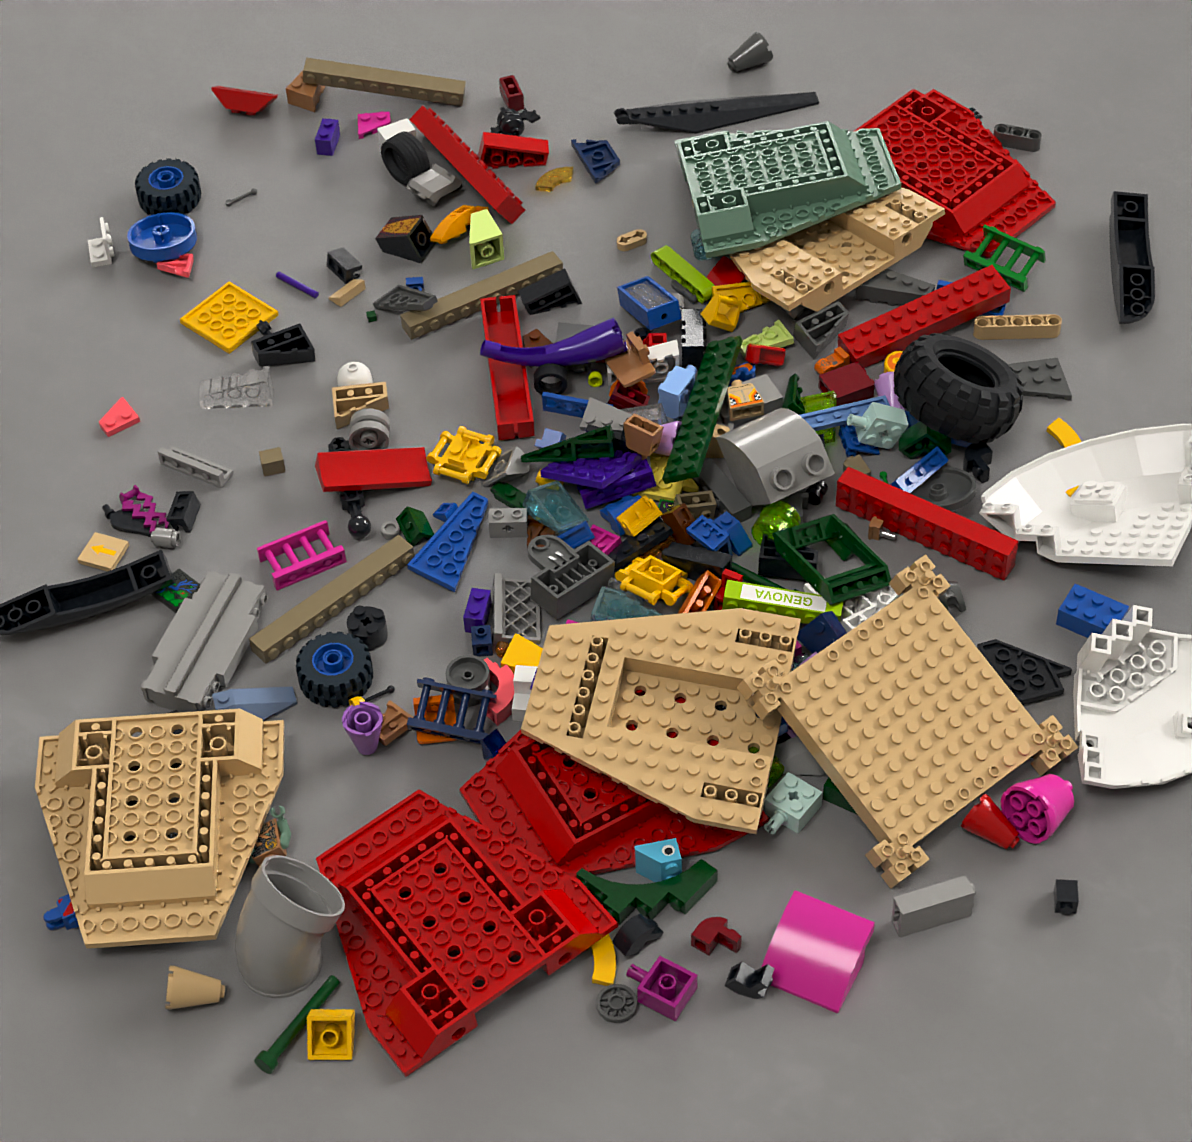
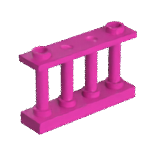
(307, 568)

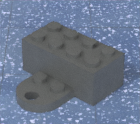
(567, 574)

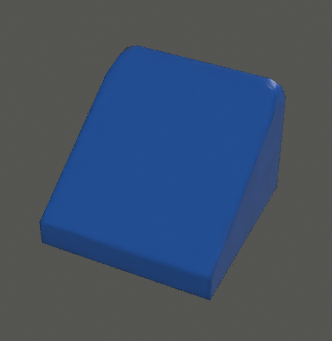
(445, 511)

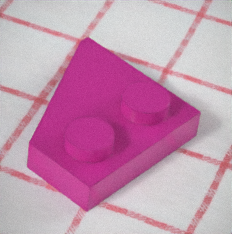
(371, 121)

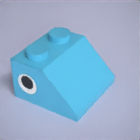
(658, 860)

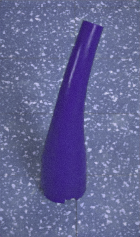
(585, 347)

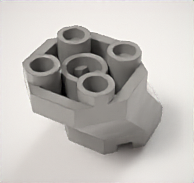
(433, 184)

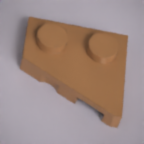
(393, 723)

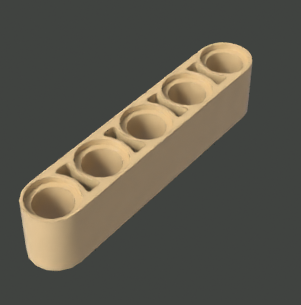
(1017, 327)

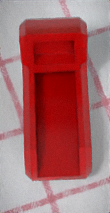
(765, 354)

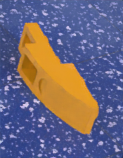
(455, 223)

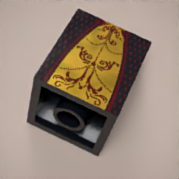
(406, 238)

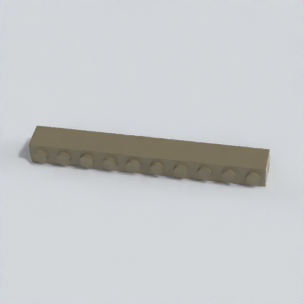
(384, 81)
(467, 300)
(331, 599)

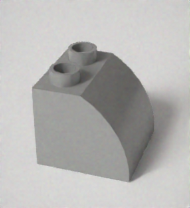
(774, 456)

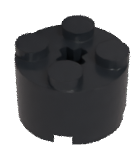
(368, 625)

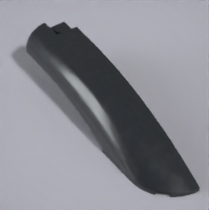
(1131, 257)
(85, 597)

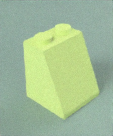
(485, 240)

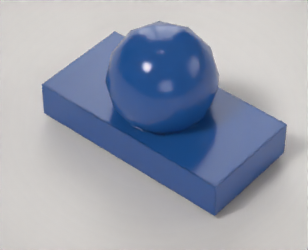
(577, 535)

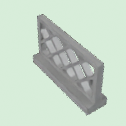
(499, 613)

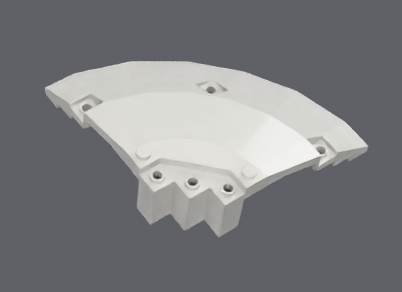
(1134, 704)

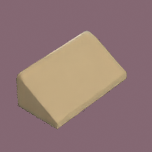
(348, 292)

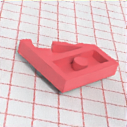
(180, 266)
(118, 418)

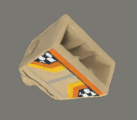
(743, 401)

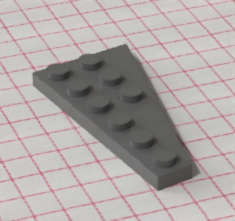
(1042, 378)

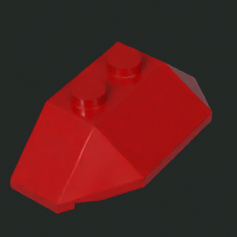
(243, 100)

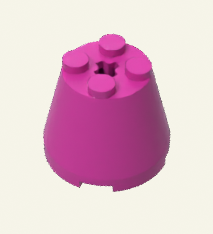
(1038, 806)

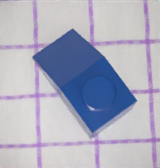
(738, 537)

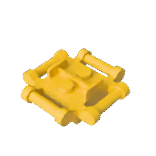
(465, 455)
(655, 580)

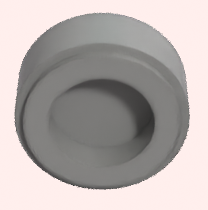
(390, 530)

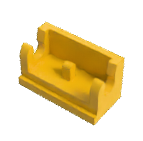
(639, 516)

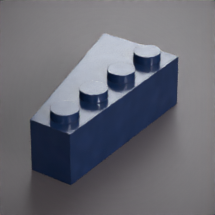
(821, 632)

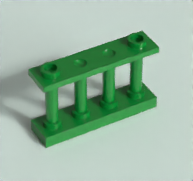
(1013, 279)

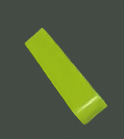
(683, 272)

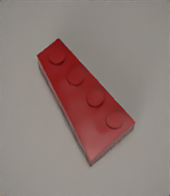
(512, 150)

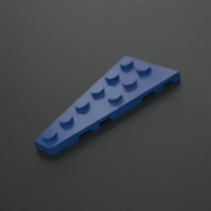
(448, 549)

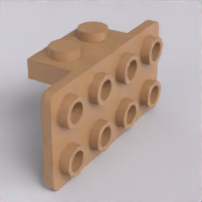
(632, 364)

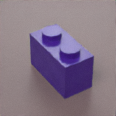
(327, 137)
(477, 608)

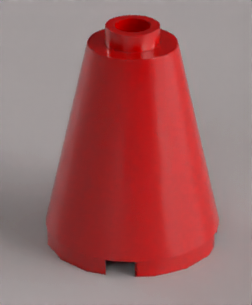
(991, 824)

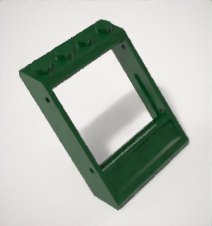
(840, 586)

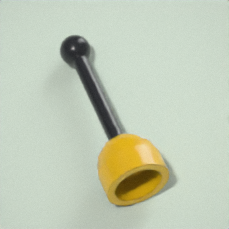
(355, 700)

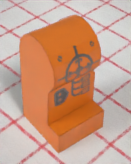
(836, 360)

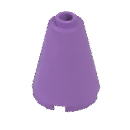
(363, 726)

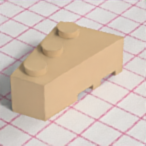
(357, 397)

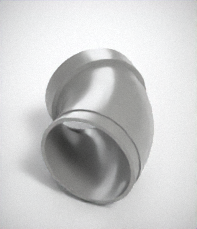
(284, 926)

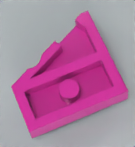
(604, 539)

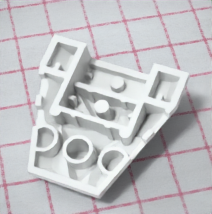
(861, 607)

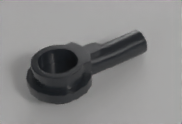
(264, 328)

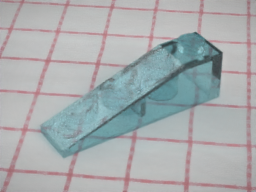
(614, 604)

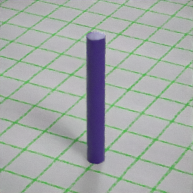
(296, 284)

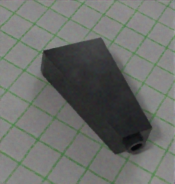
(696, 560)

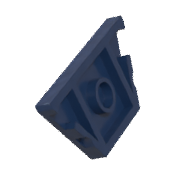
(596, 157)

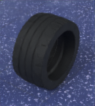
(404, 157)

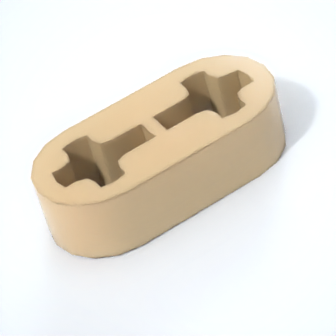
(631, 240)

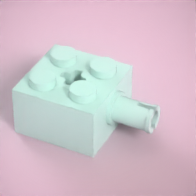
(879, 425)
(791, 804)

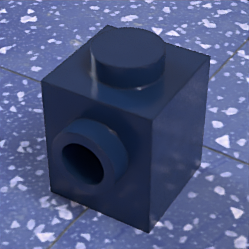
(481, 640)

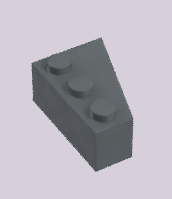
(820, 328)

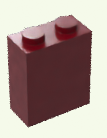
(849, 384)

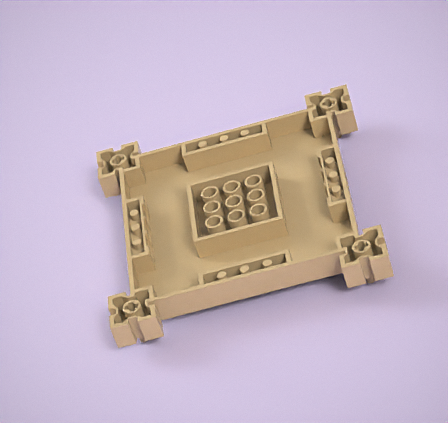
(907, 719)

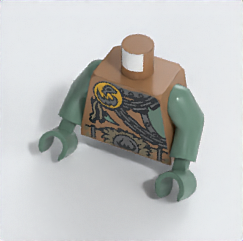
(272, 839)

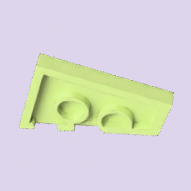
(774, 336)

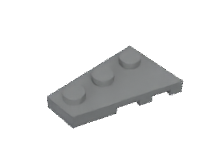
(602, 414)

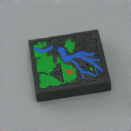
(175, 594)

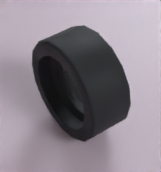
(550, 370)

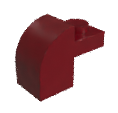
(715, 931)

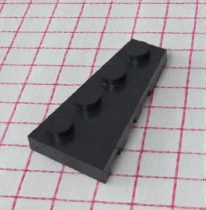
(644, 541)

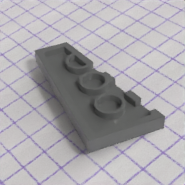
(405, 299)

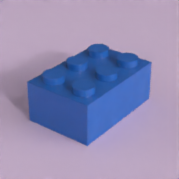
(1088, 611)

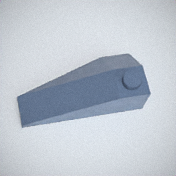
(256, 701)

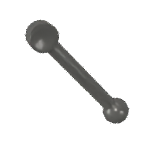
(229, 202)

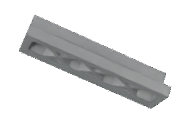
(194, 466)

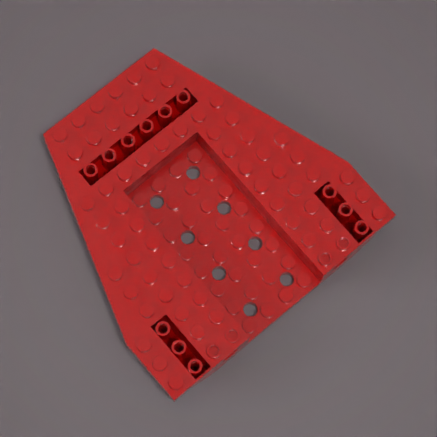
(945, 145)
(543, 808)
(402, 971)

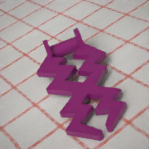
(127, 505)

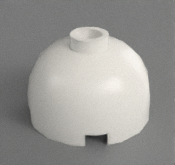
(353, 374)

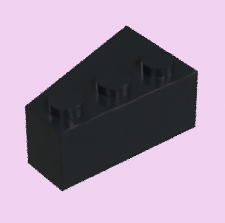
(549, 293)
(283, 347)
(774, 565)

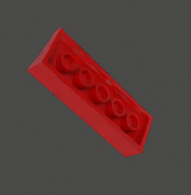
(372, 469)

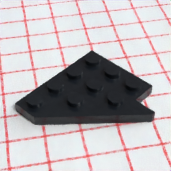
(1025, 673)

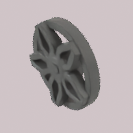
(616, 1003)

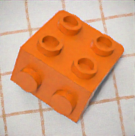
(431, 714)

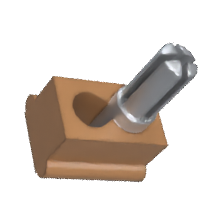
(876, 530)

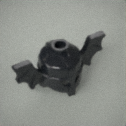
(513, 123)

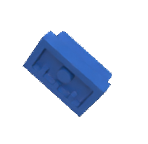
(710, 535)

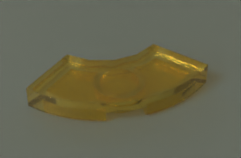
(553, 178)

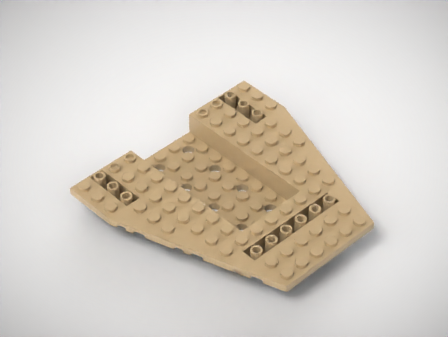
(839, 252)
(588, 699)
(157, 884)

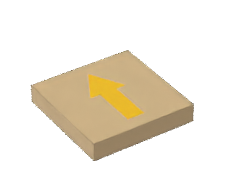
(103, 552)

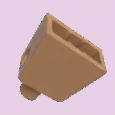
(642, 435)

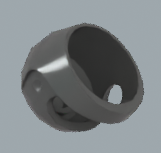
(953, 596)

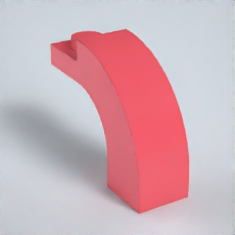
(503, 679)

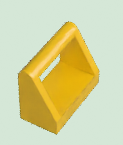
(726, 322)

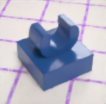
(415, 283)

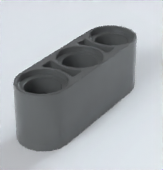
(1018, 137)

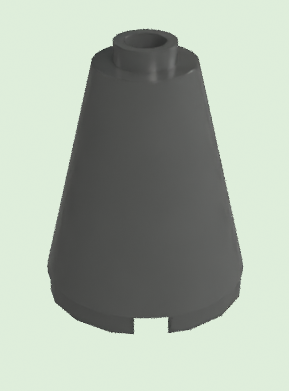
(750, 53)

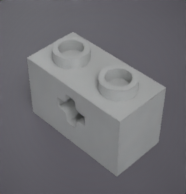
(508, 522)

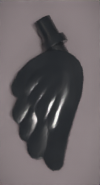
(123, 521)

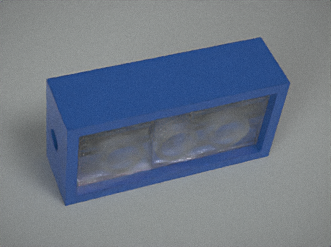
(649, 302)

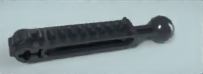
(358, 525)

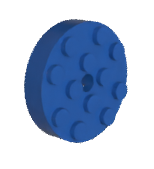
(162, 237)

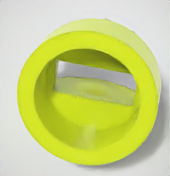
(595, 379)

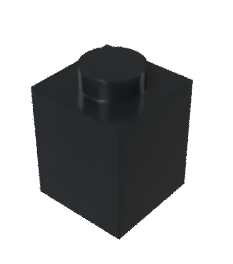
(1066, 896)

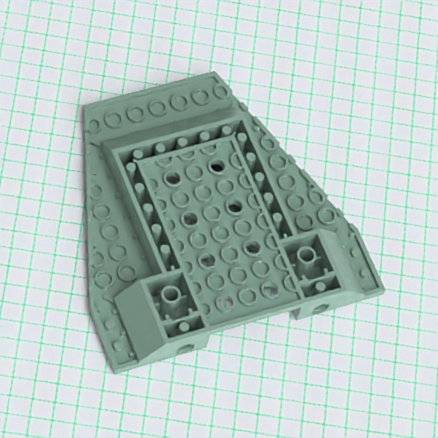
(780, 181)

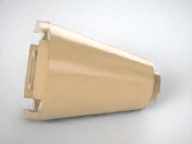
(191, 989)

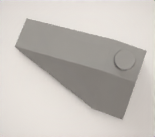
(798, 759)

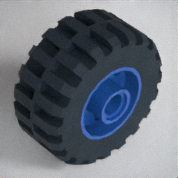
(168, 187)
(334, 669)

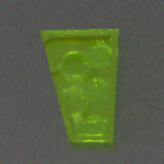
(820, 402)

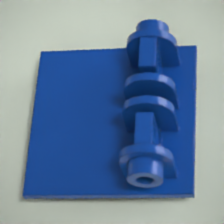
(851, 444)

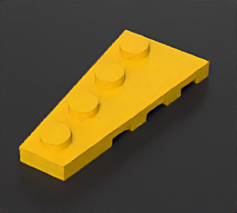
(741, 292)

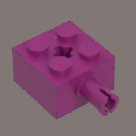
(664, 987)

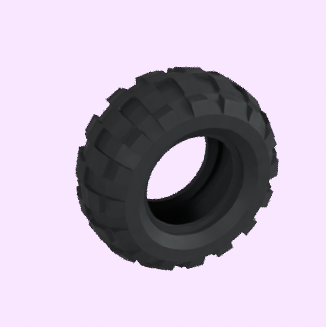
(958, 388)

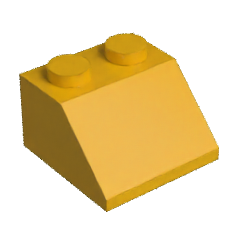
(330, 1034)

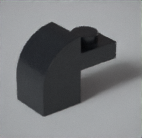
(977, 459)
(635, 933)
(748, 981)

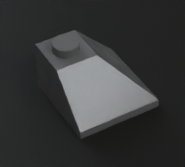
(507, 467)

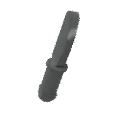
(684, 291)

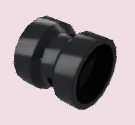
(816, 492)

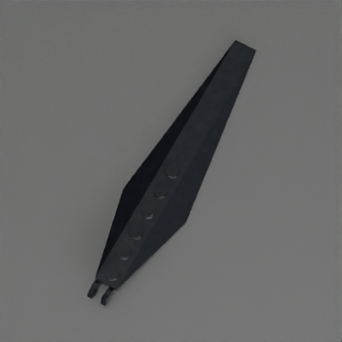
(711, 114)

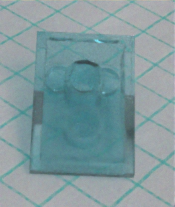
(553, 507)

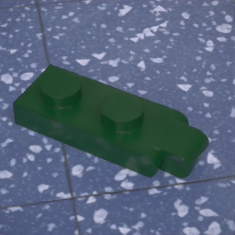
(508, 495)

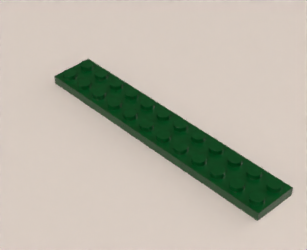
(702, 410)

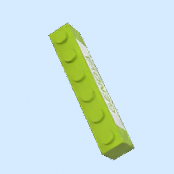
(777, 601)

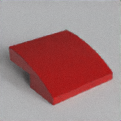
(725, 273)

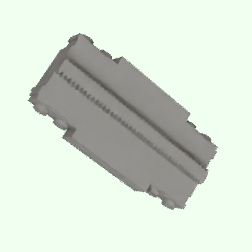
(204, 643)

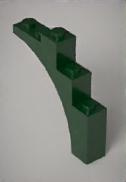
(650, 899)

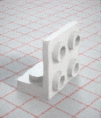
(100, 248)

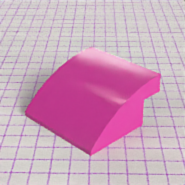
(817, 951)

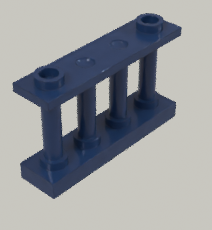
(438, 726)

